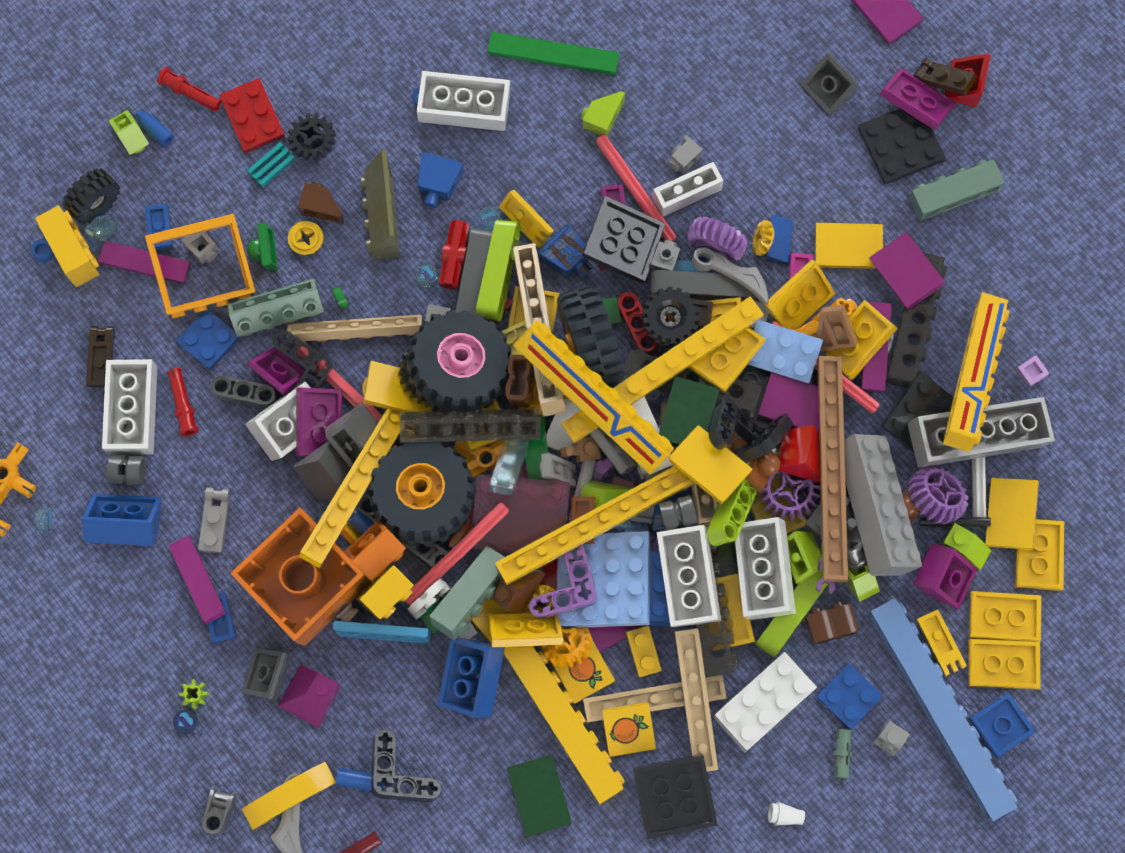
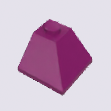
(310, 696)

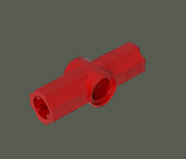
(454, 255)

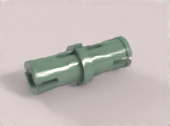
(842, 754)

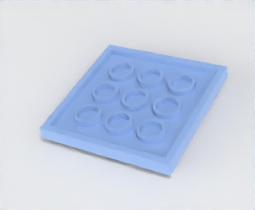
(621, 581)

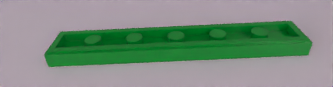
(553, 53)

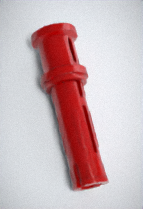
(181, 86)
(184, 411)

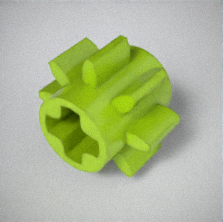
(188, 696)

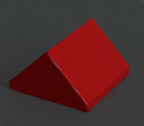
(976, 64)
(801, 453)

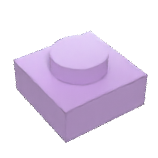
(1032, 371)

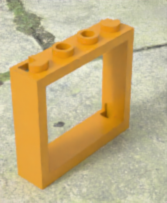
(200, 305)

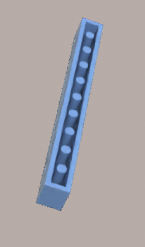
(942, 710)

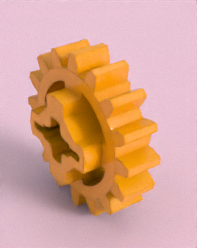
(575, 645)

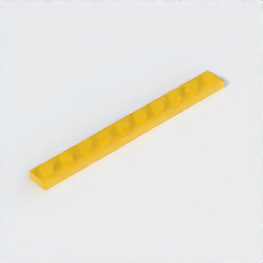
(673, 362)
(351, 489)
(592, 524)

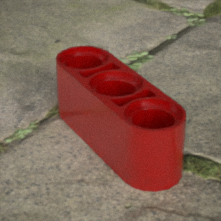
(632, 315)

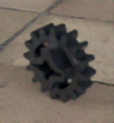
(317, 144)

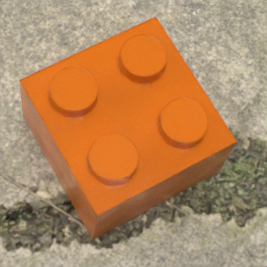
(375, 550)

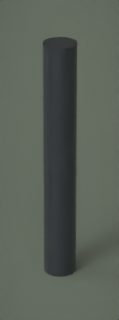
(962, 521)

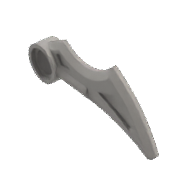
(747, 277)
(287, 834)

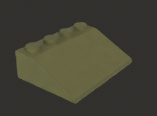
(380, 208)

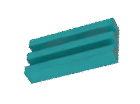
(265, 159)

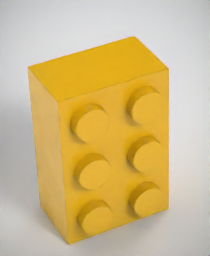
(68, 245)
(385, 592)

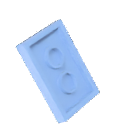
(786, 352)

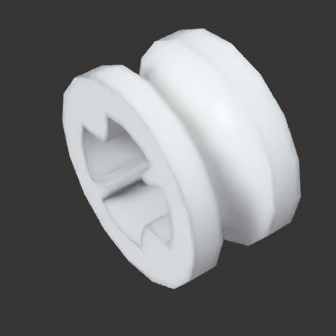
(347, 613)

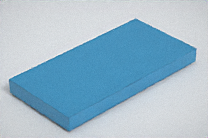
(382, 632)

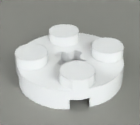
(429, 598)

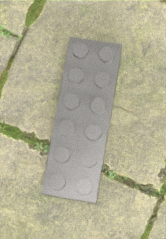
(1005, 430)
(879, 506)

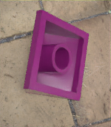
(276, 371)

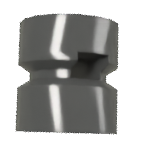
(134, 470)
(678, 513)

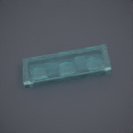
(508, 466)

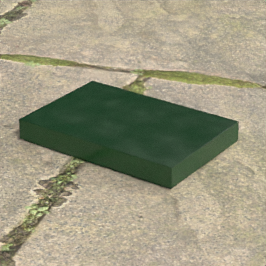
(687, 407)
(539, 795)

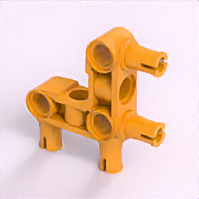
(13, 479)

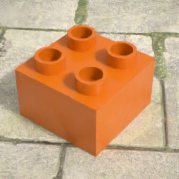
(292, 589)

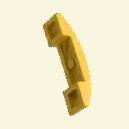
(288, 795)

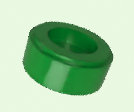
(339, 297)

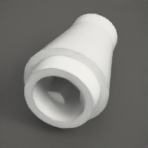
(785, 815)

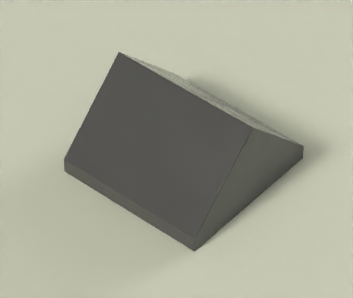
(830, 84)
(323, 471)
(266, 674)

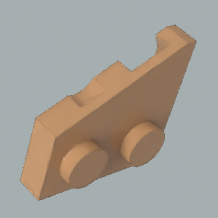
(835, 329)

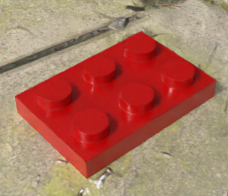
(252, 115)

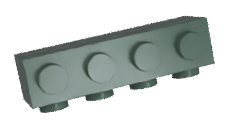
(956, 190)
(275, 308)
(468, 595)

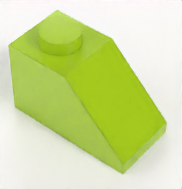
(602, 113)
(129, 132)
(602, 491)
(967, 544)
(803, 555)
(862, 583)

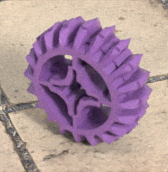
(717, 237)
(938, 494)
(792, 500)

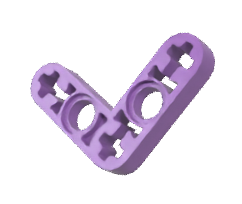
(573, 592)

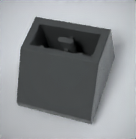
(351, 432)

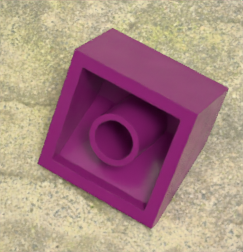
(945, 575)

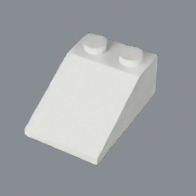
(276, 426)

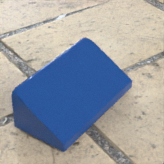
(780, 247)

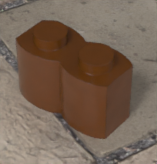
(518, 385)
(831, 623)

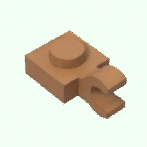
(584, 450)

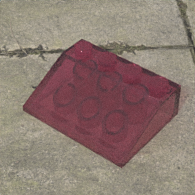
(534, 512)

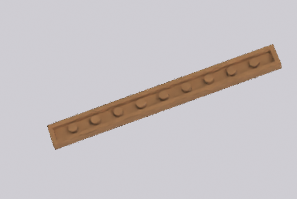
(832, 469)

